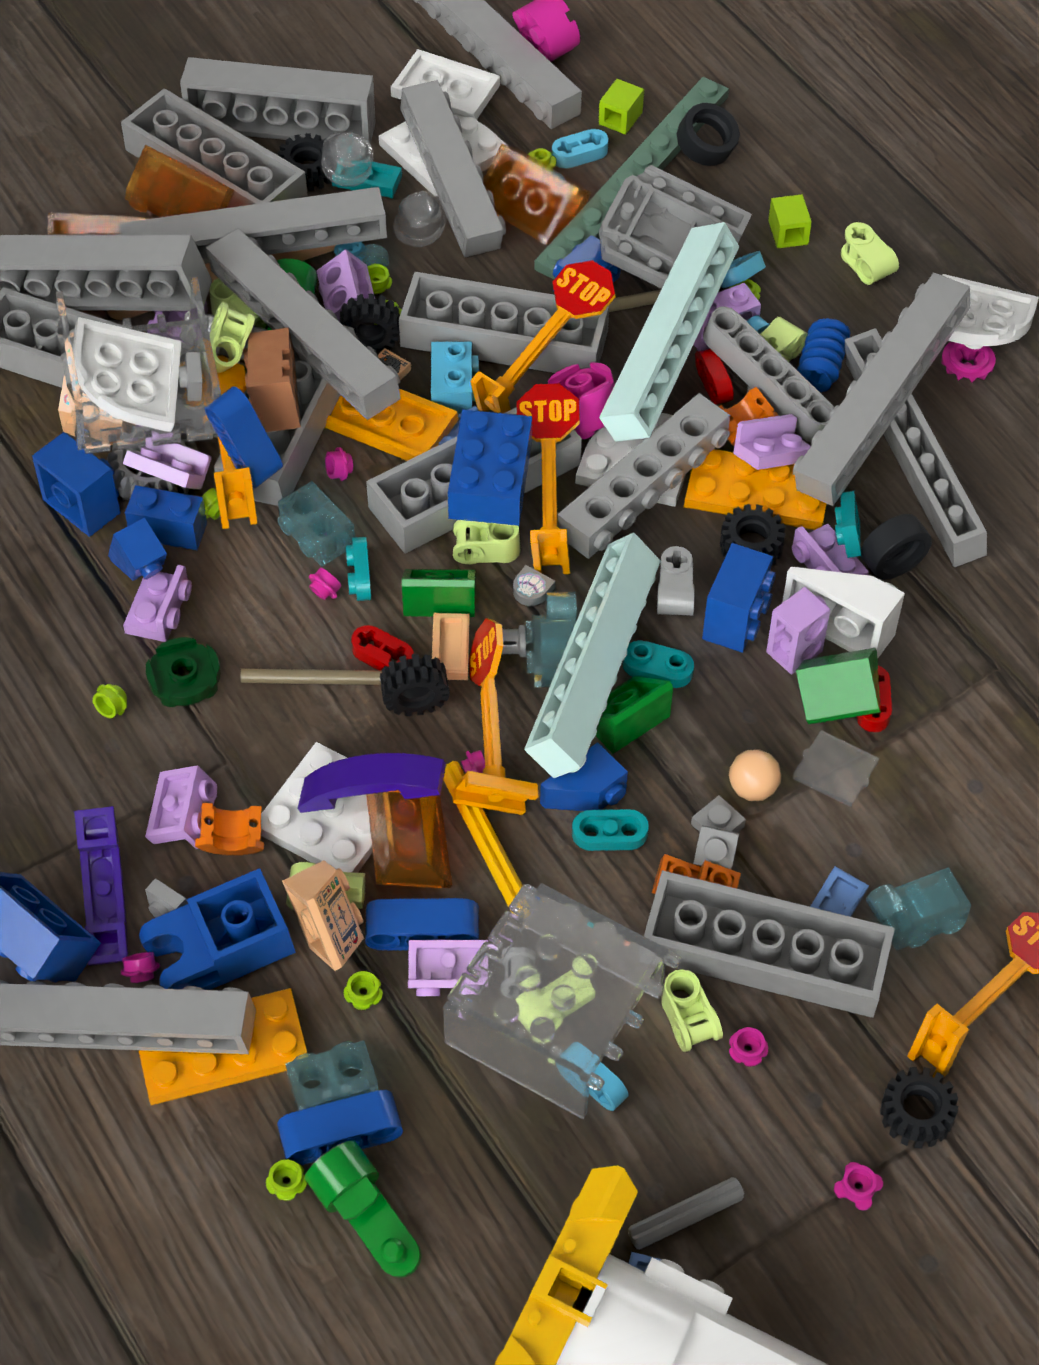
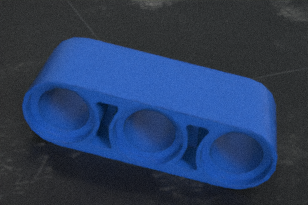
(243, 435)
(396, 921)
(365, 1118)

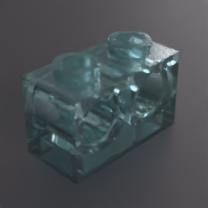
(315, 523)
(328, 1069)

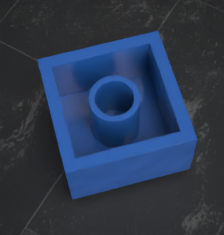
(77, 484)
(738, 598)

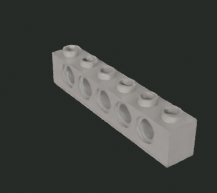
(644, 475)

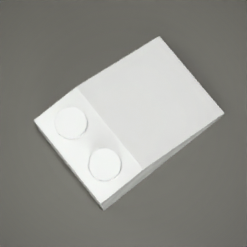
(861, 606)

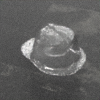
(347, 158)
(419, 219)

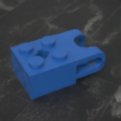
(220, 934)

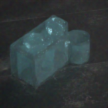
(550, 636)
(921, 908)

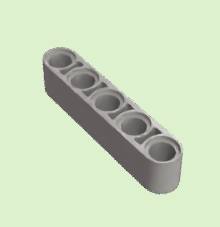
(767, 370)

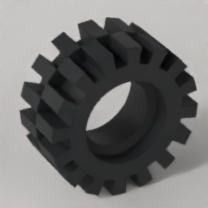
(306, 150)
(372, 311)
(754, 522)
(414, 685)
(908, 1126)

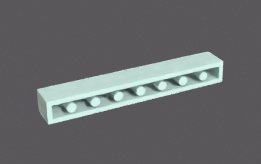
(669, 333)
(593, 657)

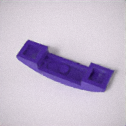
(369, 774)
(102, 883)

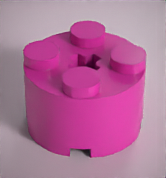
(547, 27)
(592, 389)

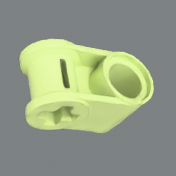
(868, 253)
(229, 331)
(785, 338)
(487, 542)
(690, 1017)

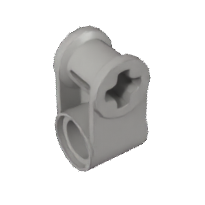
(675, 583)

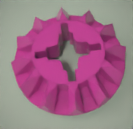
(983, 359)

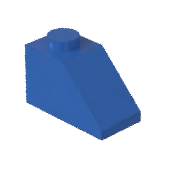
(137, 551)
(590, 788)

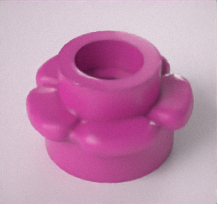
(338, 464)
(324, 584)
(474, 762)
(140, 966)
(750, 1037)

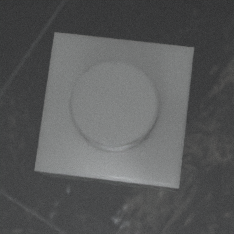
(191, 376)
(719, 815)
(716, 846)
(163, 898)

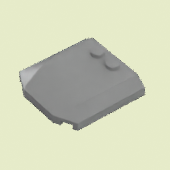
(653, 220)

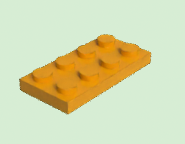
(401, 429)
(730, 482)
(274, 1042)

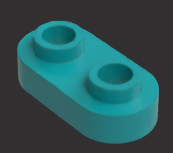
(360, 580)
(658, 663)
(609, 829)

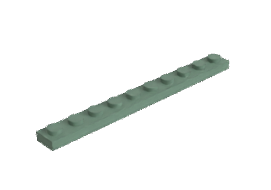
(656, 150)

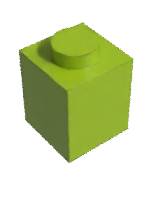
(621, 106)
(789, 221)

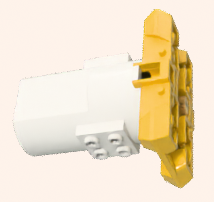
(611, 1313)

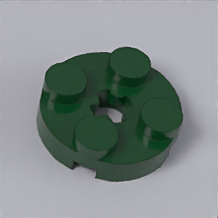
(187, 689)

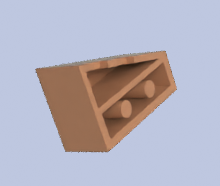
(272, 379)

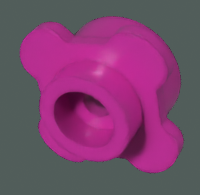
(866, 1177)

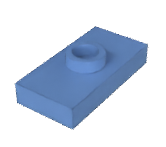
(840, 893)

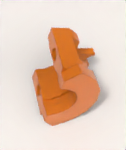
(748, 409)
(230, 831)

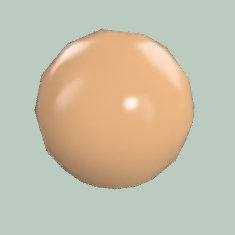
(755, 775)

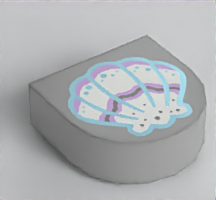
(532, 587)

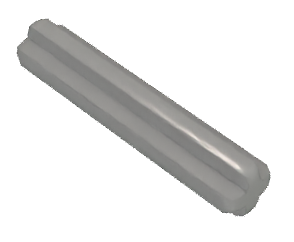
(685, 1213)

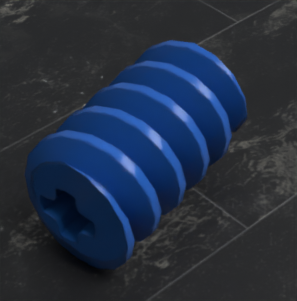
(823, 353)

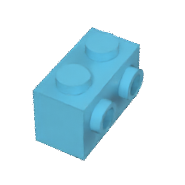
(451, 374)

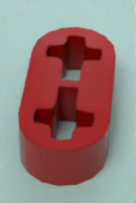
(714, 376)
(382, 651)
(878, 724)

